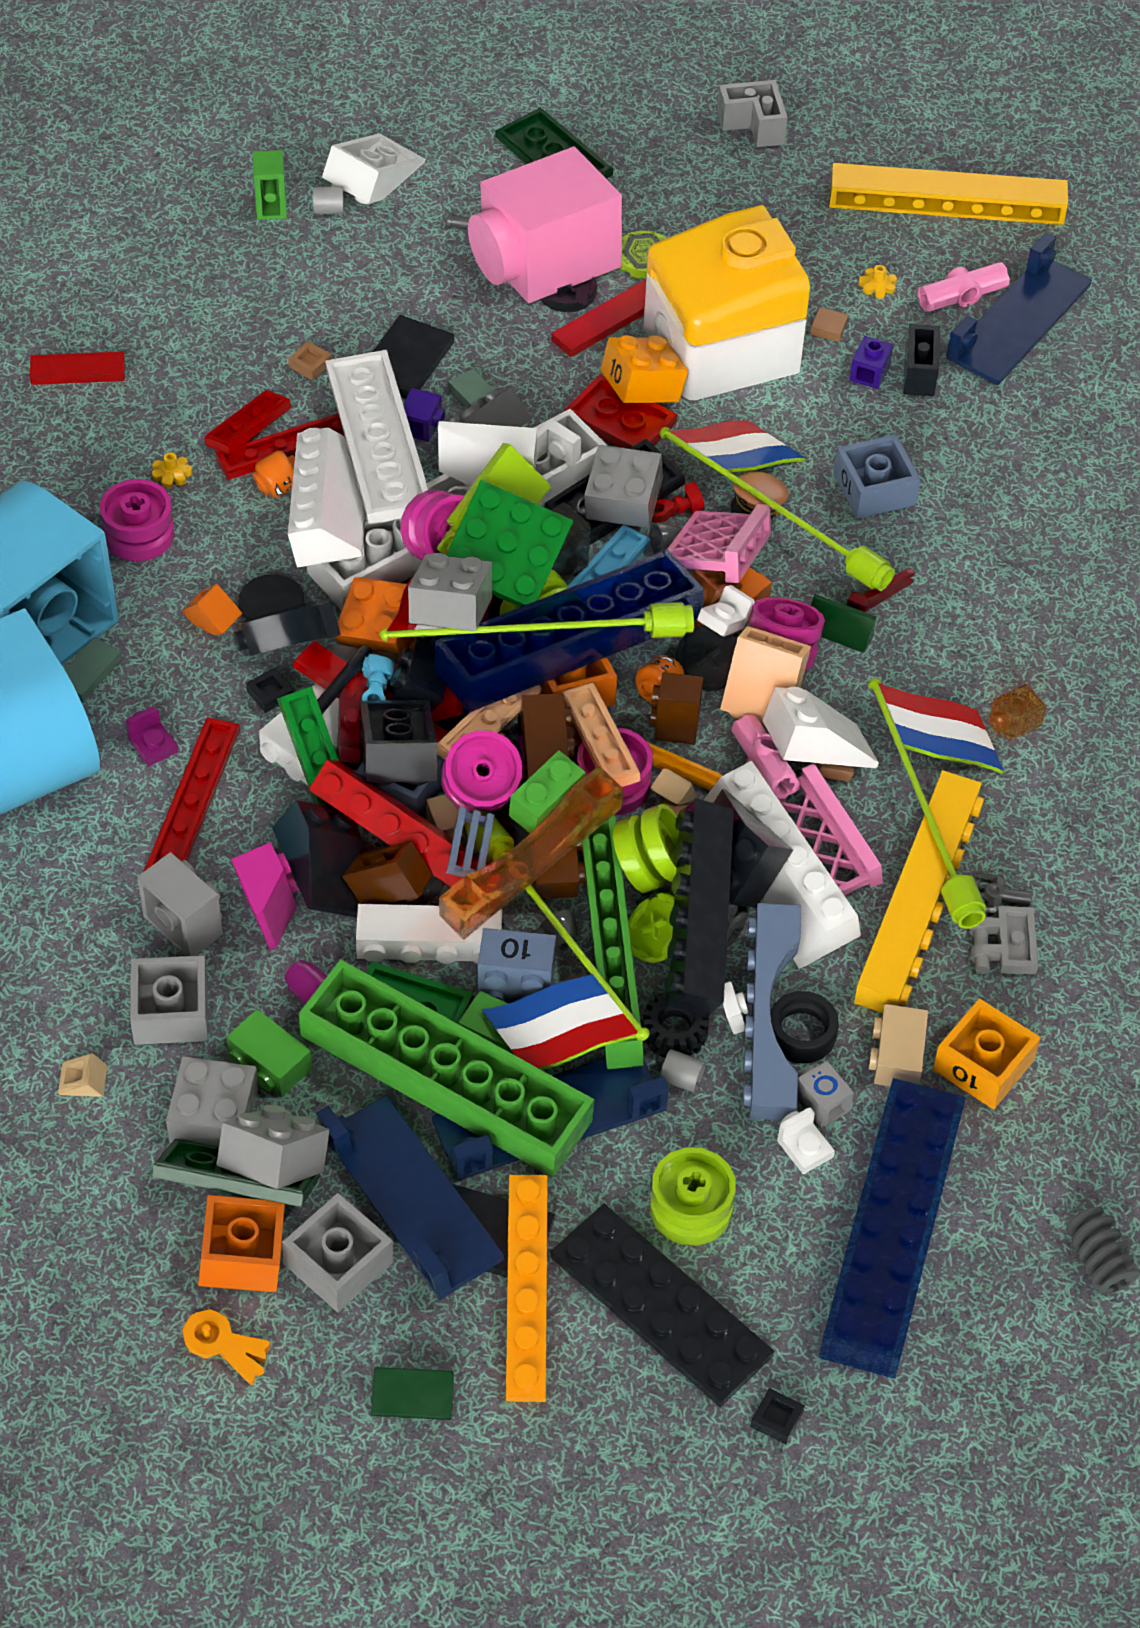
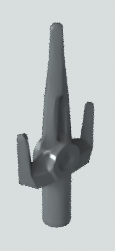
(996, 893)

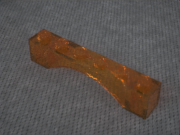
(489, 889)

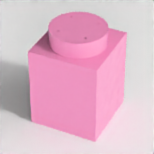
(547, 225)

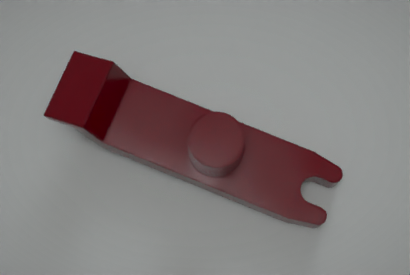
(873, 597)
(349, 728)

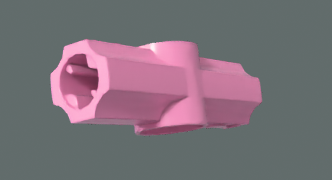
(963, 287)
(765, 756)

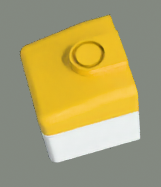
(729, 301)

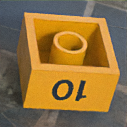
(643, 369)
(986, 1053)

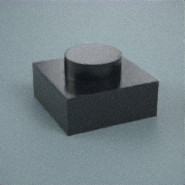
(267, 688)
(777, 1416)

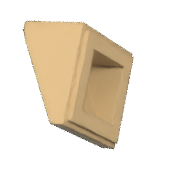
(674, 787)
(83, 1076)

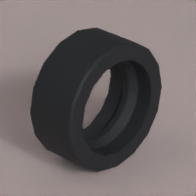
(811, 1004)

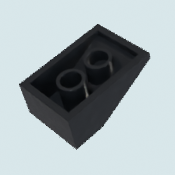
(398, 741)
(319, 850)
(755, 856)

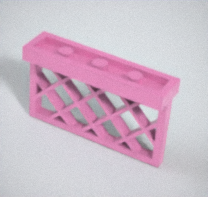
(723, 541)
(841, 832)

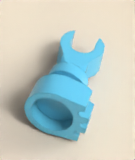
(377, 671)

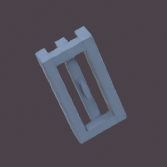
(475, 820)

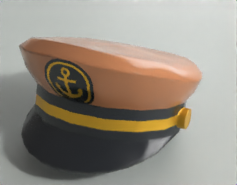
(766, 484)

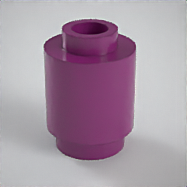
(304, 979)

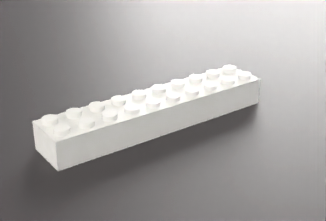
(383, 548)

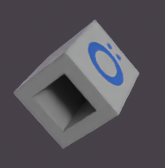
(824, 1092)

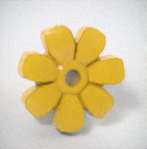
(878, 281)
(171, 470)

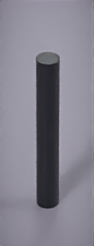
(343, 678)

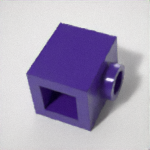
(871, 362)
(423, 413)

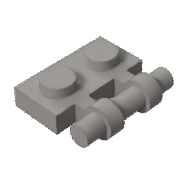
(1015, 944)

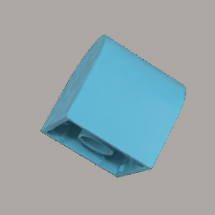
(54, 569)
(42, 720)

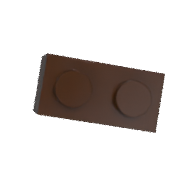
(677, 708)
(388, 875)

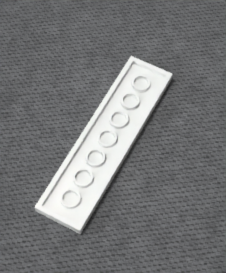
(376, 434)

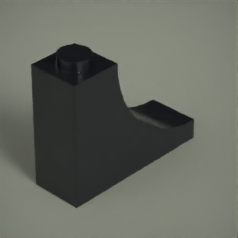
(286, 627)

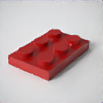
(618, 421)

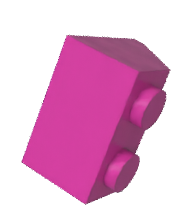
(268, 889)

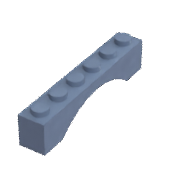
(772, 1078)

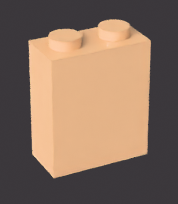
(759, 666)

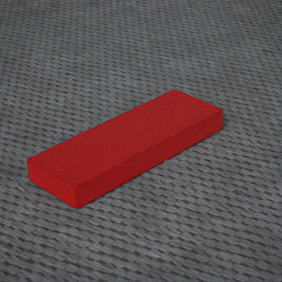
(77, 368)
(247, 422)

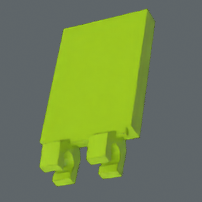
(507, 471)

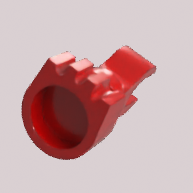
(693, 501)

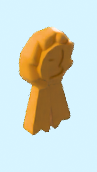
(210, 1334)

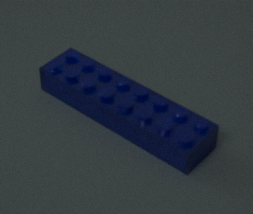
(501, 664)
(892, 1229)

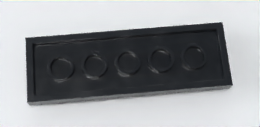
(662, 1305)

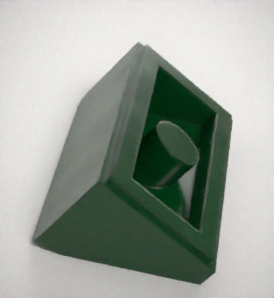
(845, 624)
(412, 1393)

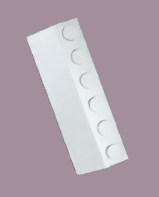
(325, 500)
(825, 912)

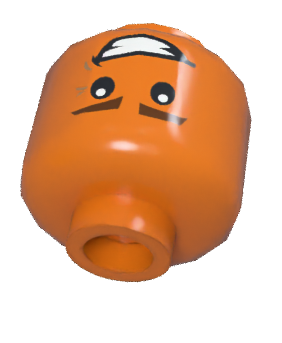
(274, 474)
(651, 674)

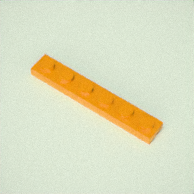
(527, 1289)

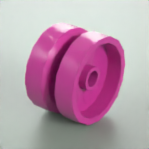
(137, 519)
(425, 521)
(789, 620)
(482, 752)
(635, 793)

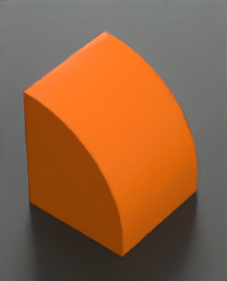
(212, 610)

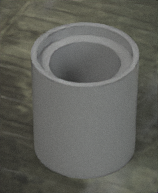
(328, 200)
(682, 1070)

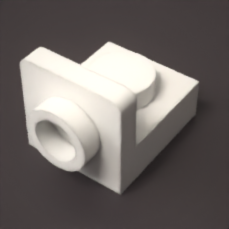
(559, 442)
(729, 613)
(736, 1008)
(804, 1141)

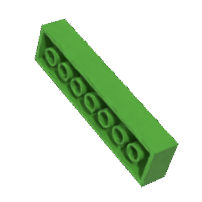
(446, 1067)

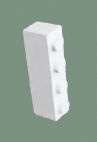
(414, 934)

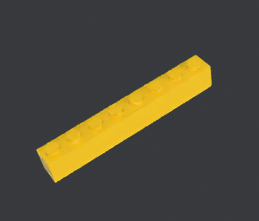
(948, 193)
(918, 895)

